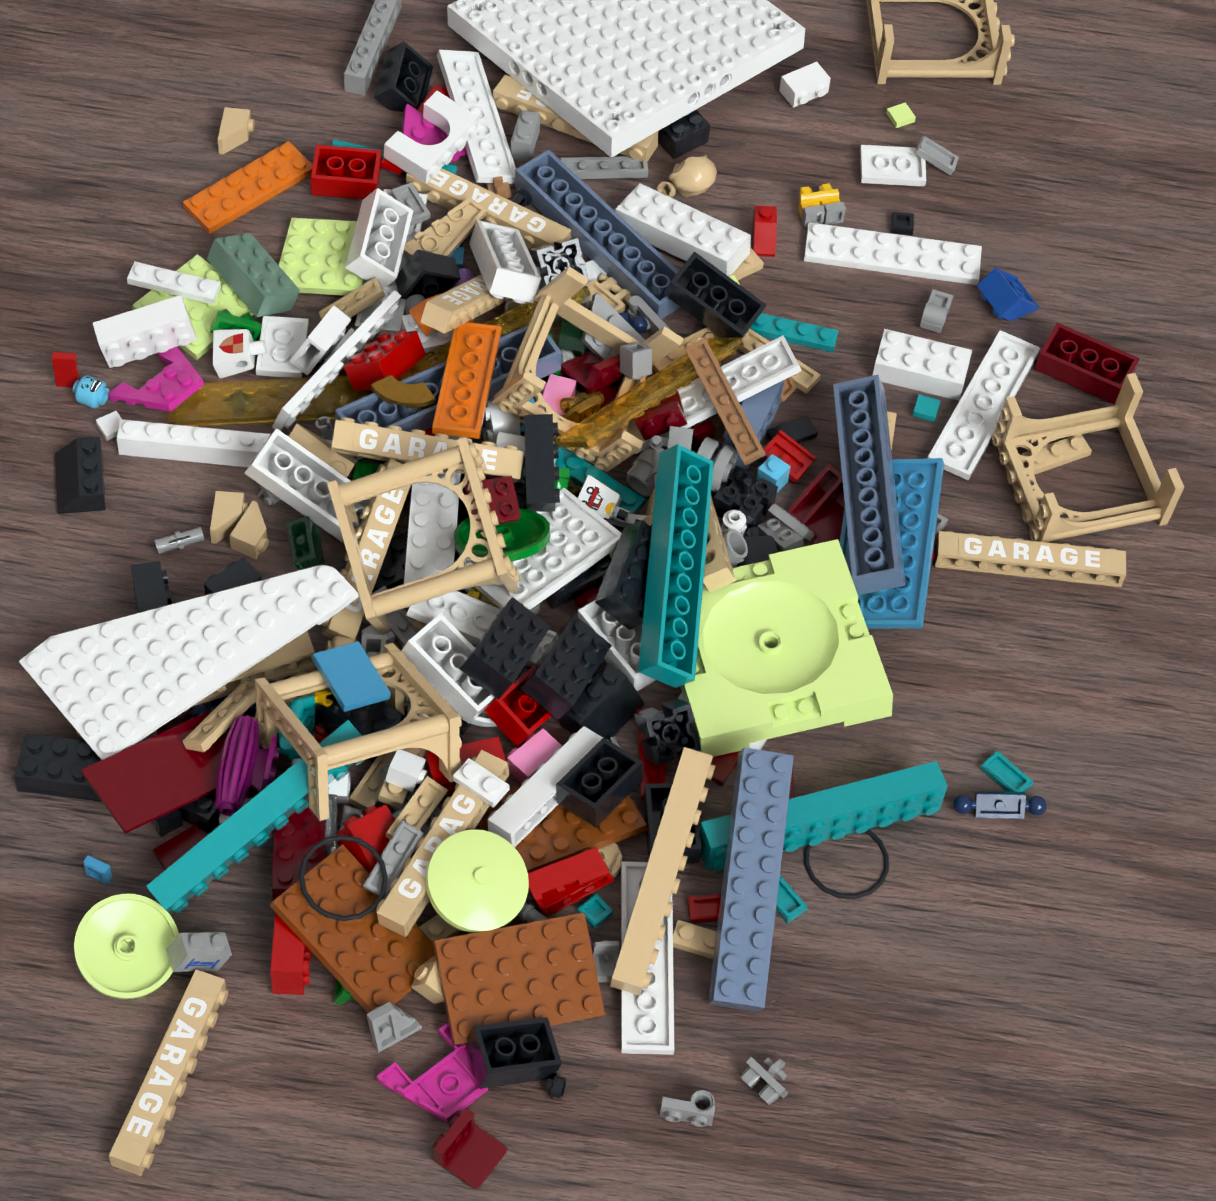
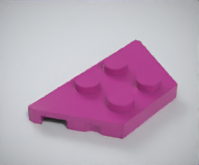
(423, 131)

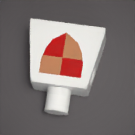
(235, 351)

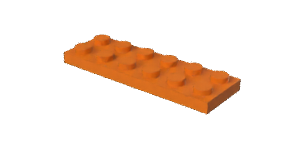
(248, 187)
(467, 380)

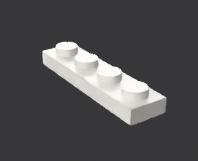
(174, 283)

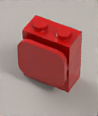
(370, 829)

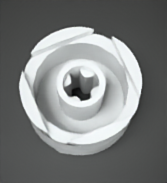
(498, 421)

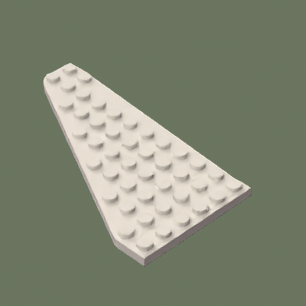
(151, 666)

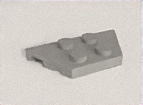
(605, 311)

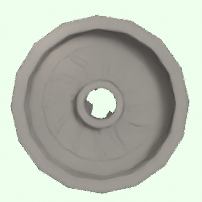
(723, 461)

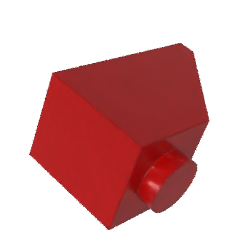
(764, 230)

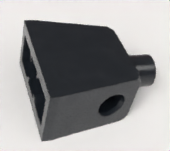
(758, 547)

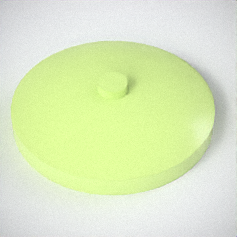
(476, 881)
(125, 945)

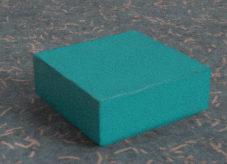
(926, 408)
(595, 911)

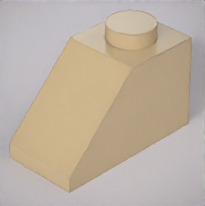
(234, 128)
(226, 514)
(250, 533)

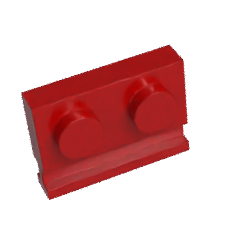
(791, 453)

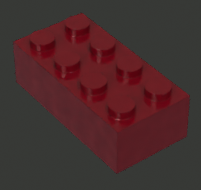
(1085, 363)
(291, 846)

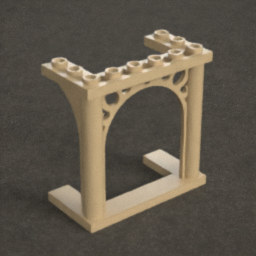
(990, 66)
(524, 384)
(1044, 519)
(488, 570)
(434, 733)

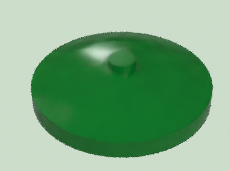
(521, 537)

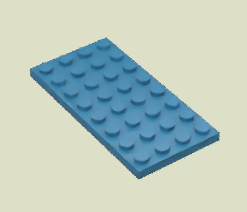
(918, 498)

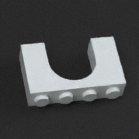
(427, 160)

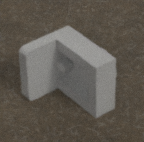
(605, 959)

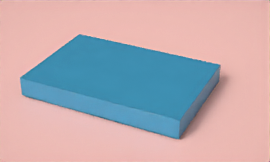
(351, 676)

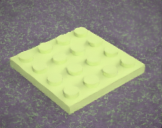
(318, 254)
(201, 313)

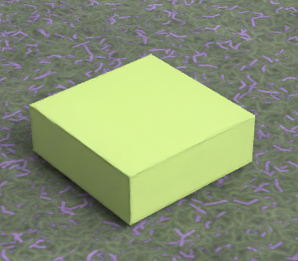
(900, 115)

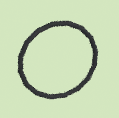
(844, 895)
(335, 916)

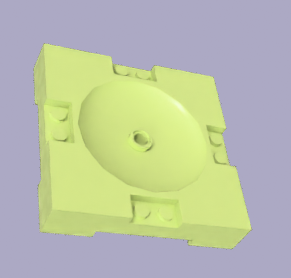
(784, 653)

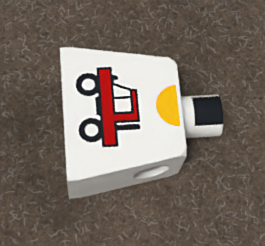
(602, 500)

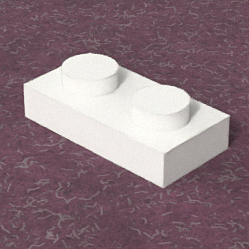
(481, 782)

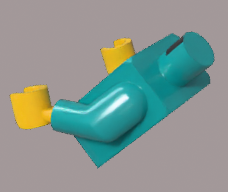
(305, 711)

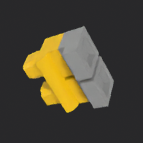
(820, 206)

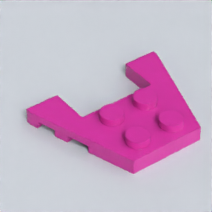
(166, 389)
(444, 1087)

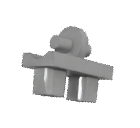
(755, 1072)

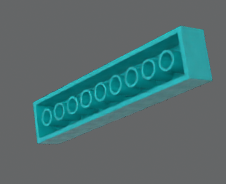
(676, 567)
(842, 810)
(242, 831)

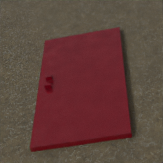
(155, 776)

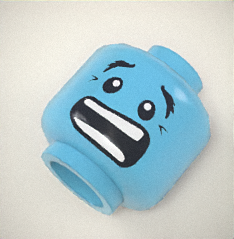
(90, 391)

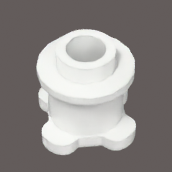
(735, 521)

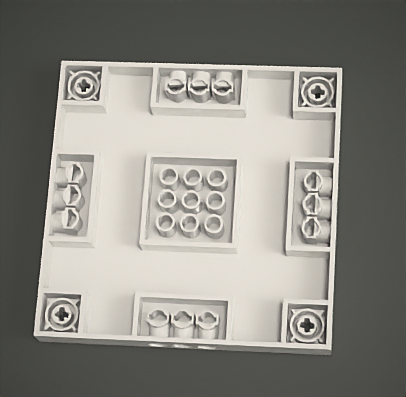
(627, 63)

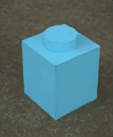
(774, 471)

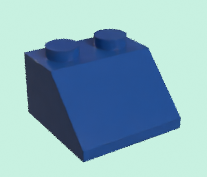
(1006, 295)

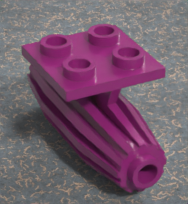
(243, 765)

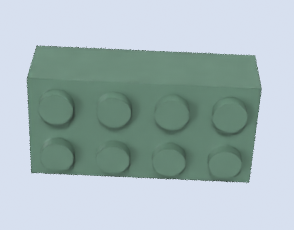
(253, 274)

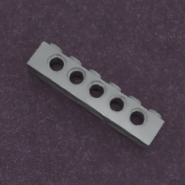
(371, 46)

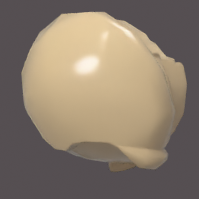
(693, 175)

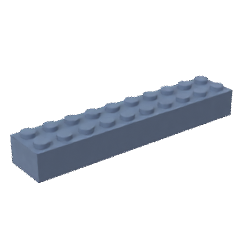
(600, 230)
(384, 414)
(869, 485)
(751, 880)

